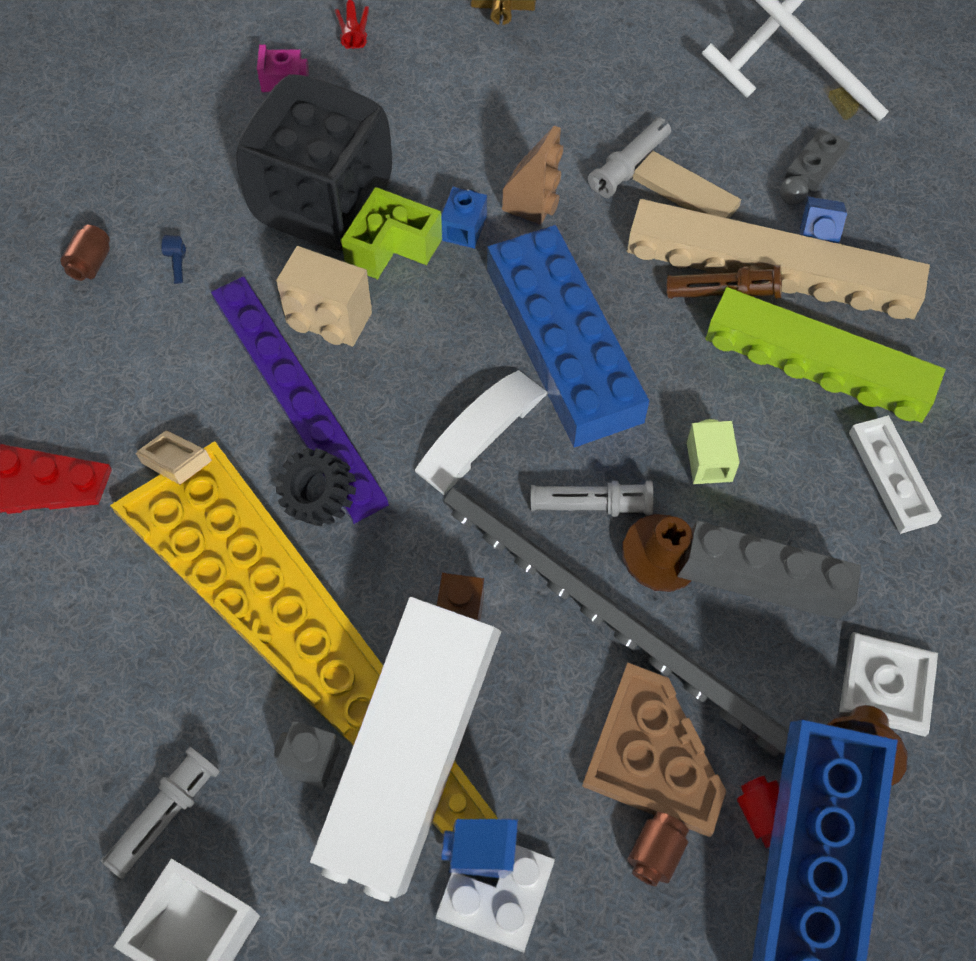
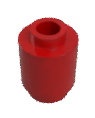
(759, 806)

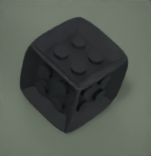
(313, 158)

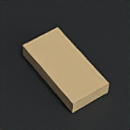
(173, 457)

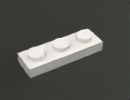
(894, 474)

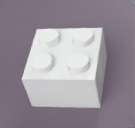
(187, 921)

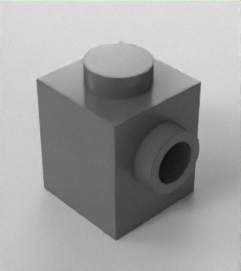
(307, 754)

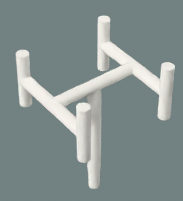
(782, 16)

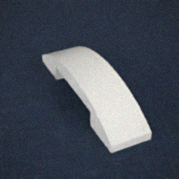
(477, 428)

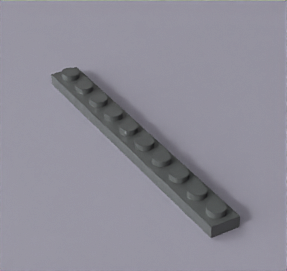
(630, 630)

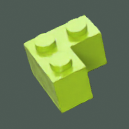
(391, 226)

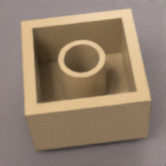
(324, 296)

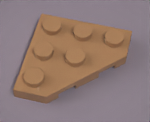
(654, 755)

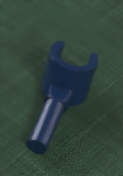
(173, 247)

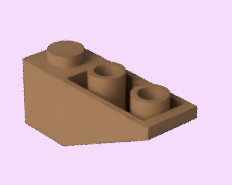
(534, 182)

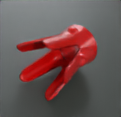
(353, 33)

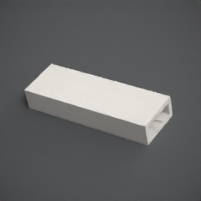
(405, 749)

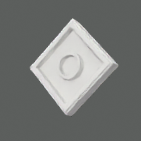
(891, 678)

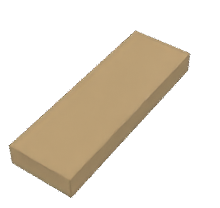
(684, 187)

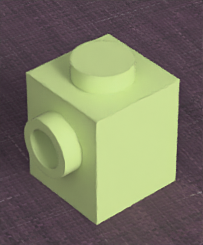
(712, 452)

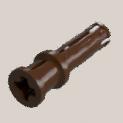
(679, 285)

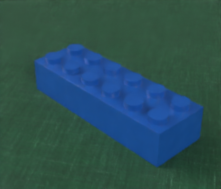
(566, 336)
(825, 845)

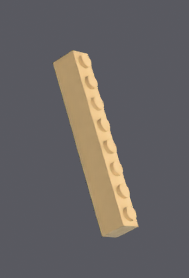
(807, 264)

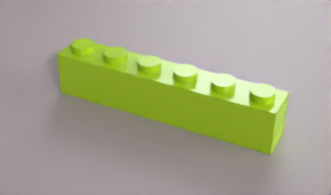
(825, 355)

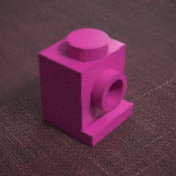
(277, 64)

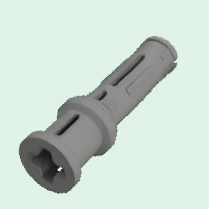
(621, 164)
(613, 498)
(175, 794)

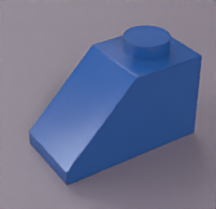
(481, 847)

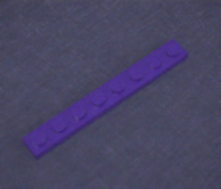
(295, 391)

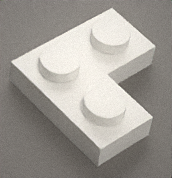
(502, 911)

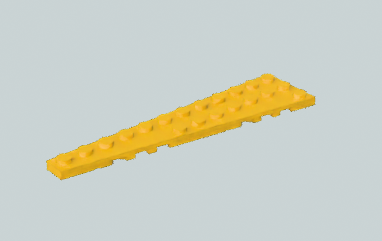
(258, 582)

